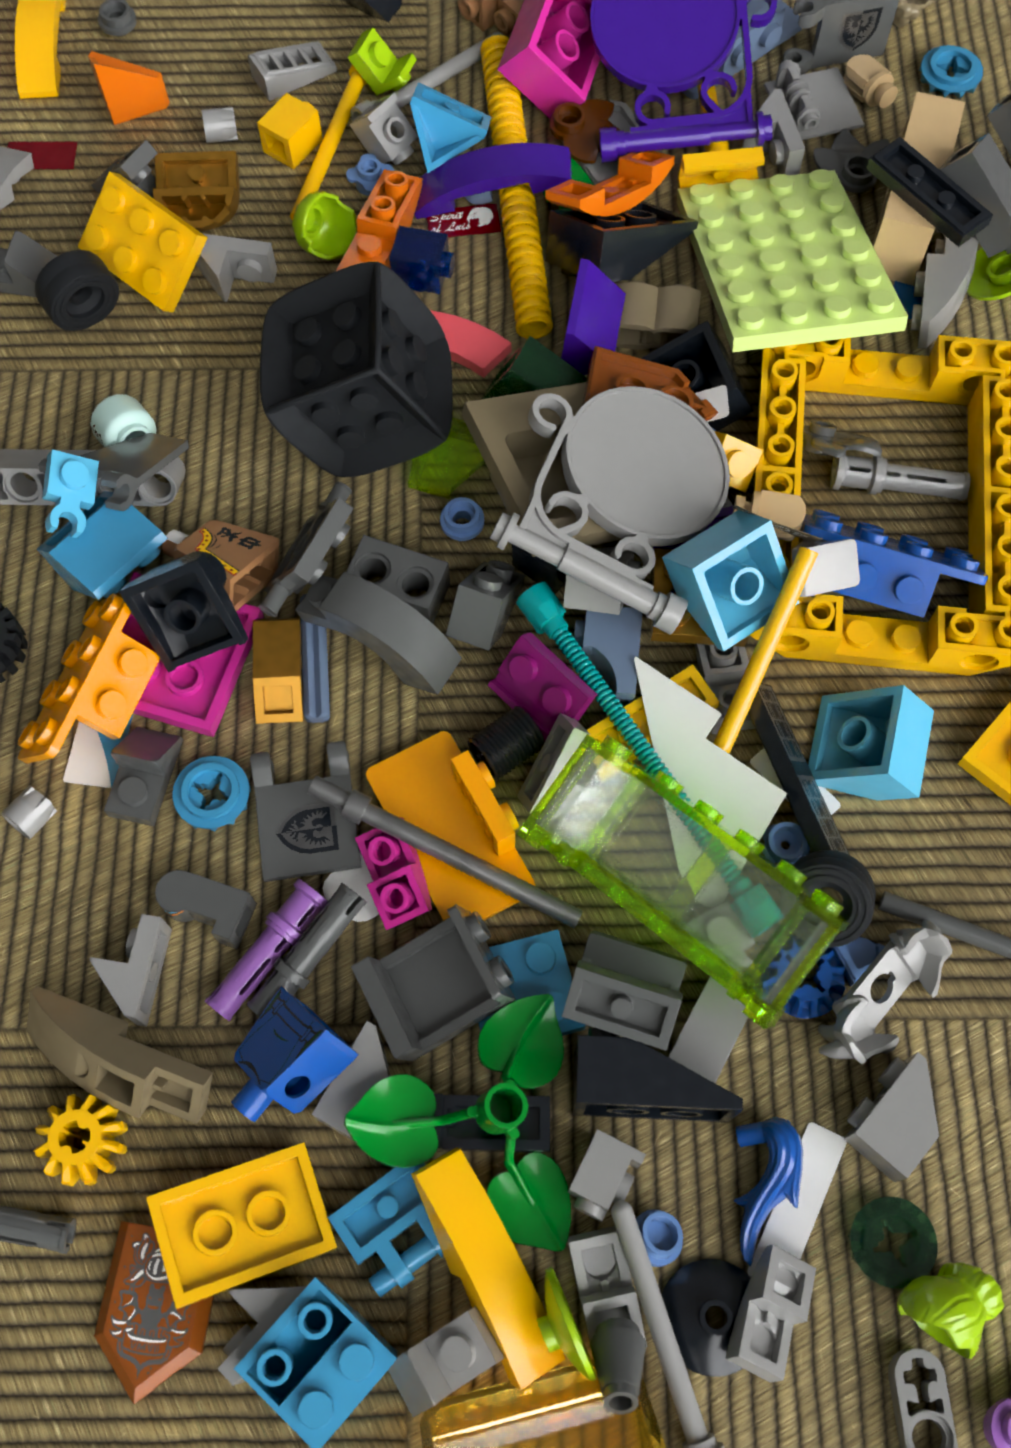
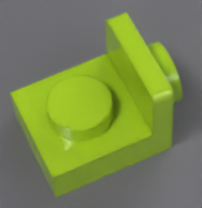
(378, 63)

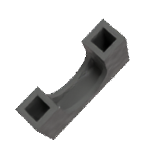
(987, 178)

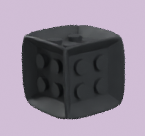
(356, 371)

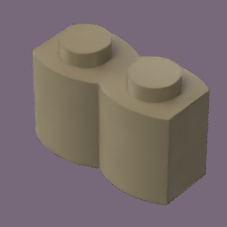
(656, 314)

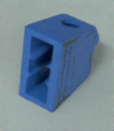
(288, 1057)

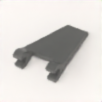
(131, 464)

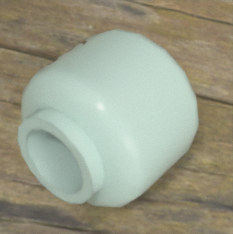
(120, 419)

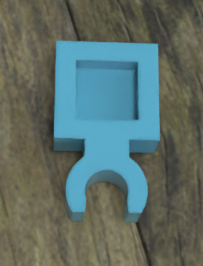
(72, 485)

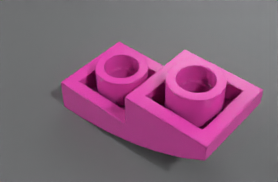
(397, 877)

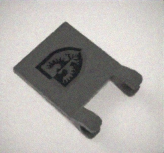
(842, 30)
(298, 830)

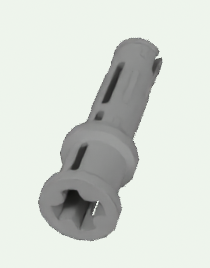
(877, 475)

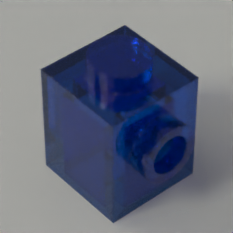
(422, 259)

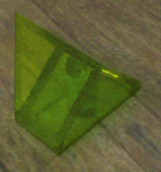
(447, 465)

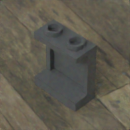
(435, 985)
(626, 990)

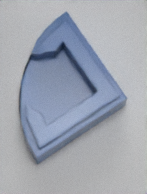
(857, 957)

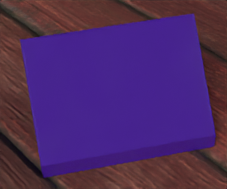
(593, 316)

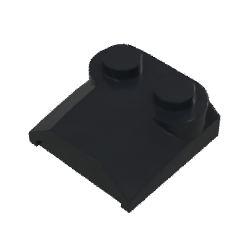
(185, 609)

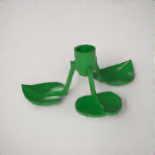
(398, 1121)

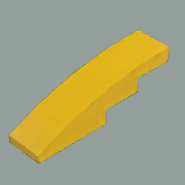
(487, 1264)

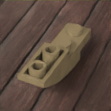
(100, 1059)

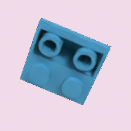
(106, 549)
(317, 1363)

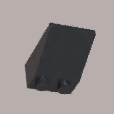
(616, 243)
(707, 365)
(634, 1081)

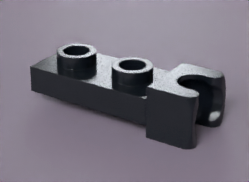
(470, 1137)

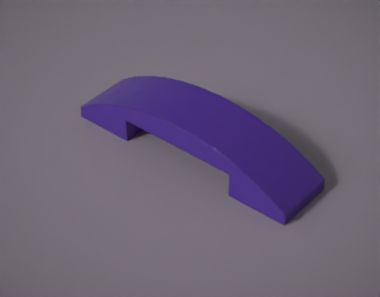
(490, 170)

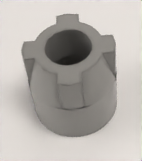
(219, 124)
(29, 812)

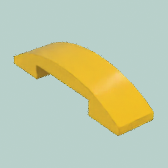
(36, 47)

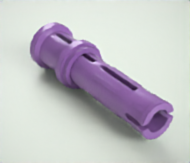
(282, 931)

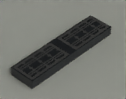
(794, 772)

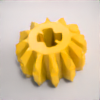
(60, 1137)

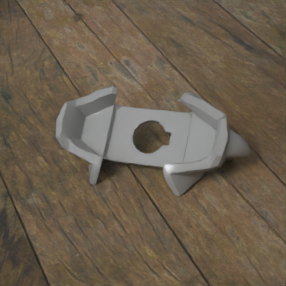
(906, 958)

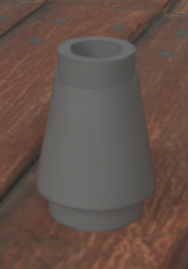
(619, 1361)

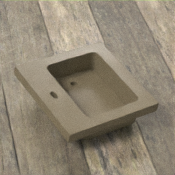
(517, 454)

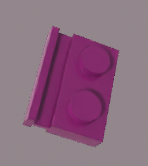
(541, 684)

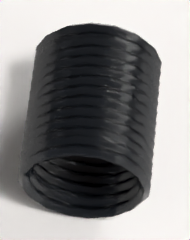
(507, 742)

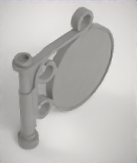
(638, 471)

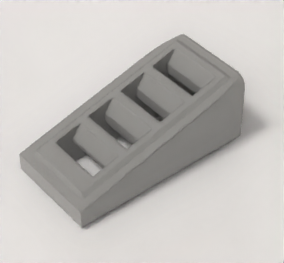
(279, 70)

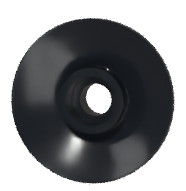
(687, 1299)

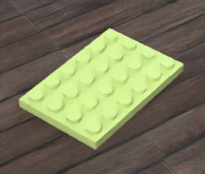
(789, 261)

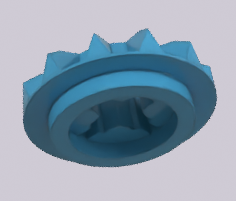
(966, 69)
(205, 774)

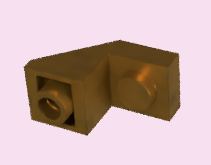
(277, 670)

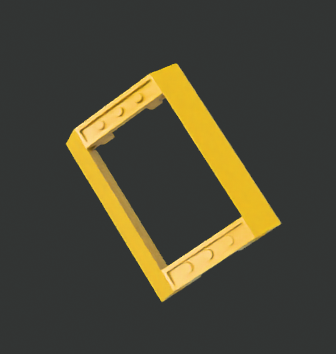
(956, 372)

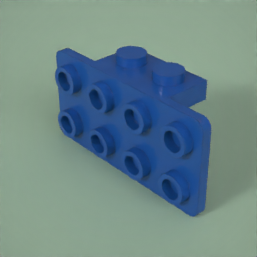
(891, 570)

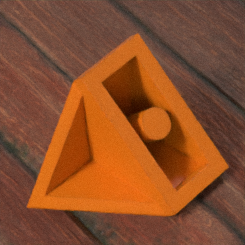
(128, 88)

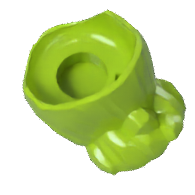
(953, 1305)

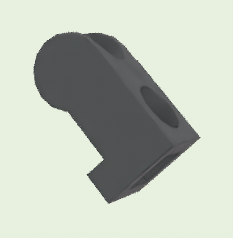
(197, 898)

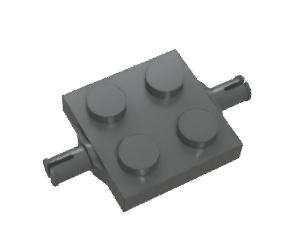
(305, 556)

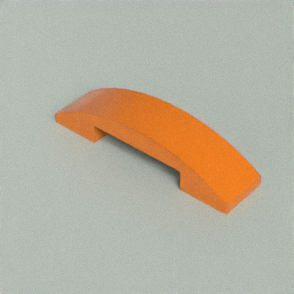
(636, 179)

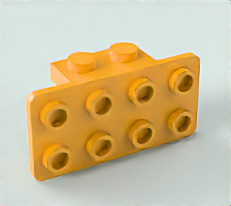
(97, 686)
(453, 800)

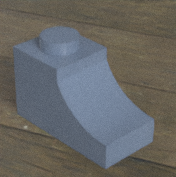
(611, 645)

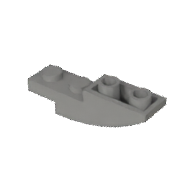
(942, 287)

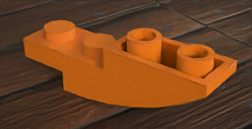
(387, 208)

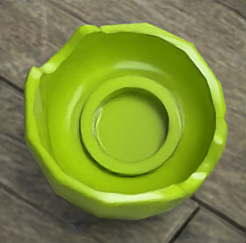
(324, 225)

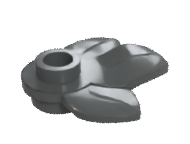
(849, 161)
(822, 439)

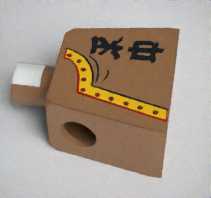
(246, 555)

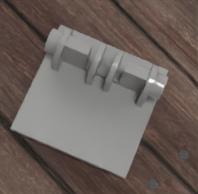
(816, 100)

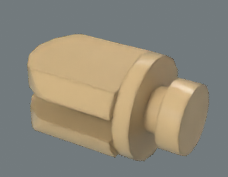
(870, 81)
(777, 507)

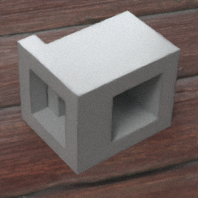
(385, 131)
(603, 1175)

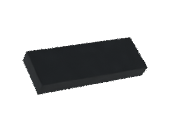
(929, 191)

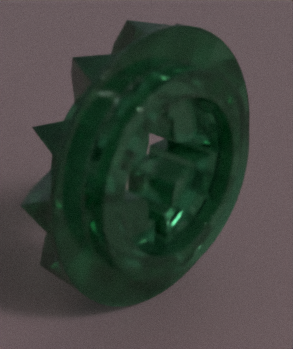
(917, 1252)

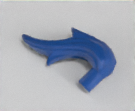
(779, 1180)

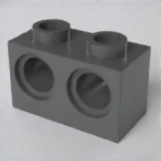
(402, 573)

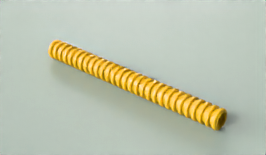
(517, 202)

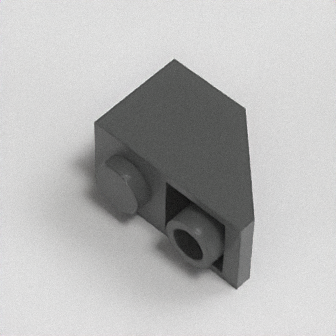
(485, 604)

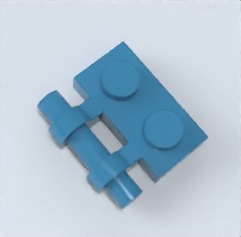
(378, 1217)

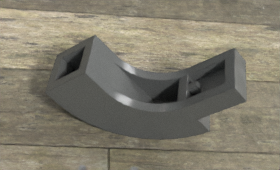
(385, 625)

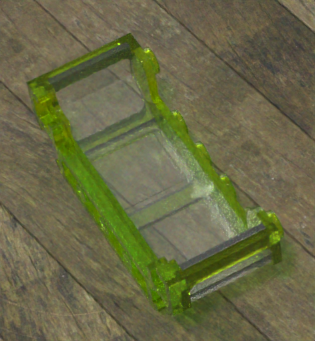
(686, 875)

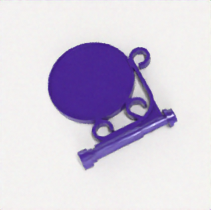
(669, 50)

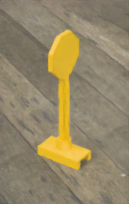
(719, 163)

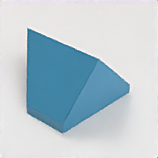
(445, 125)

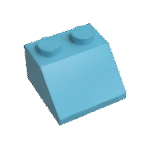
(730, 576)
(872, 743)

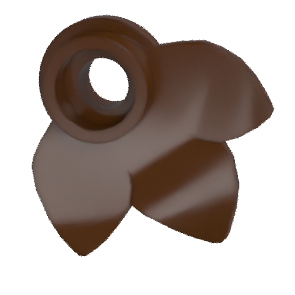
(580, 126)

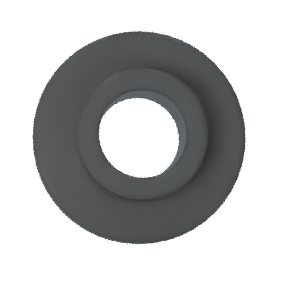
(116, 17)

